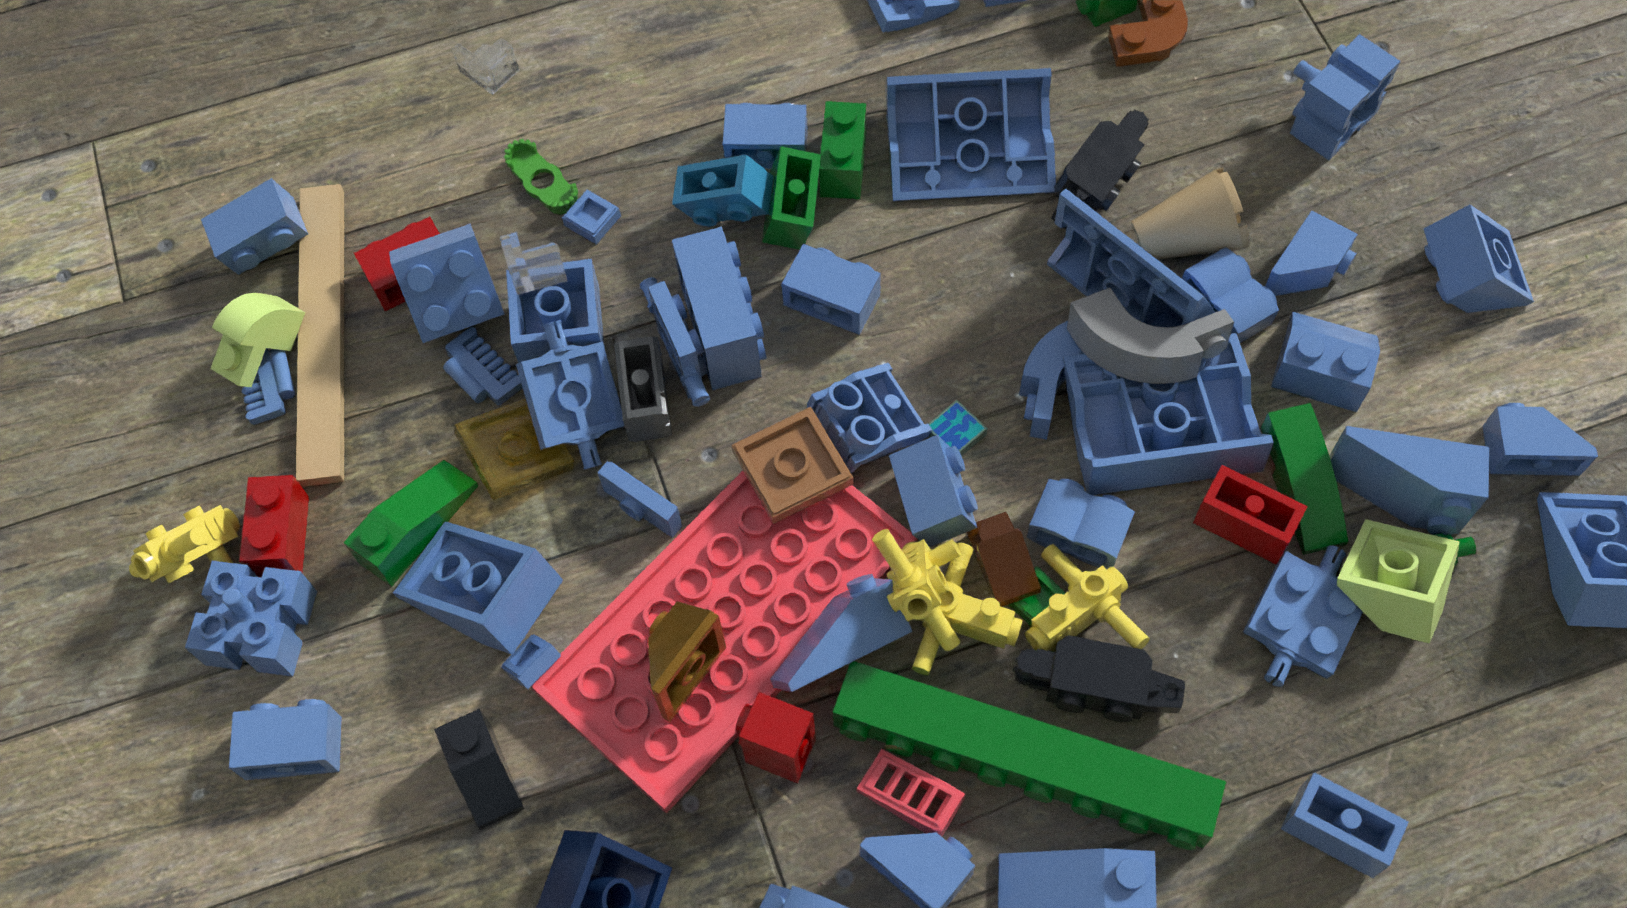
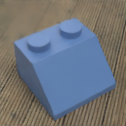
(1476, 262)
(1326, 362)

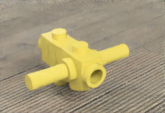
(172, 551)
(919, 582)
(1089, 598)
(967, 616)

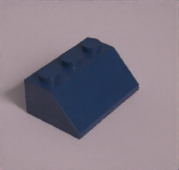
(602, 874)

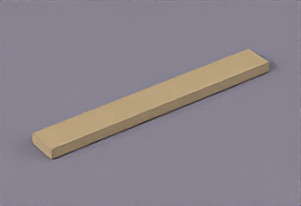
(321, 338)

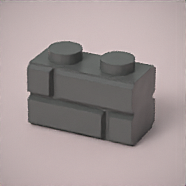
(642, 389)

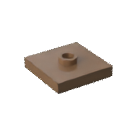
(792, 465)

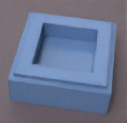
(591, 216)
(530, 661)

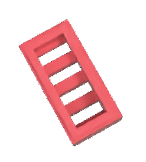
(950, 795)

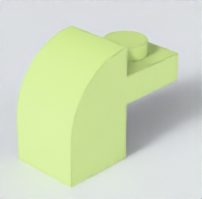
(250, 327)

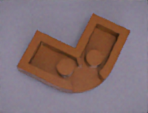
(1153, 38)

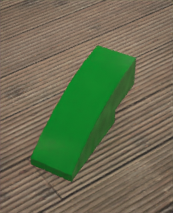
(1306, 476)

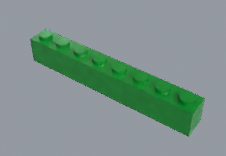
(1029, 755)

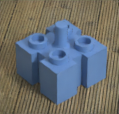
(1341, 95)
(251, 618)

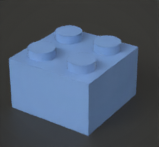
(446, 283)
(572, 302)

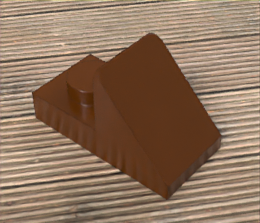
(1003, 559)

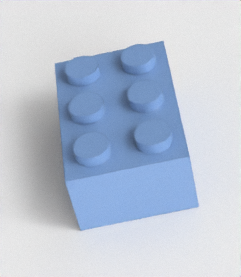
(720, 307)

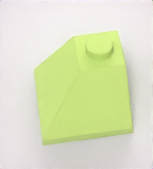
(1399, 578)

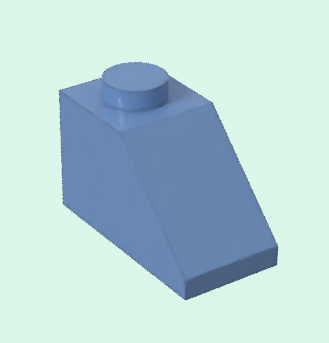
(1313, 256)
(1534, 443)
(921, 865)

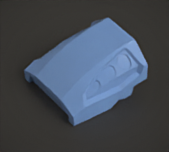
(868, 416)

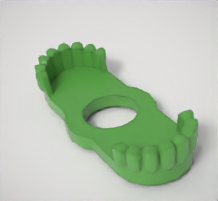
(527, 163)

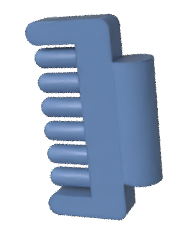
(471, 373)
(275, 386)

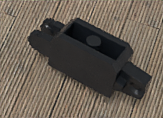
(1103, 161)
(1099, 679)

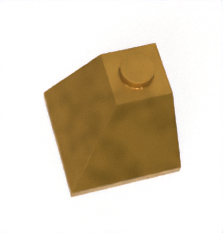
(681, 653)

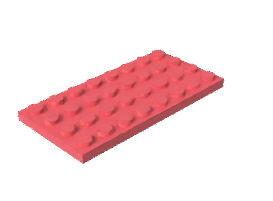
(764, 587)

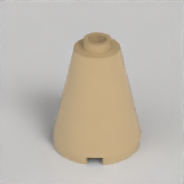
(1193, 220)

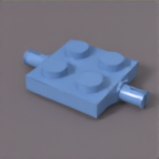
(680, 342)
(571, 394)
(1304, 616)

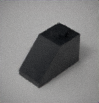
(479, 768)

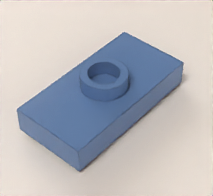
(639, 500)

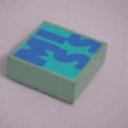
(958, 427)

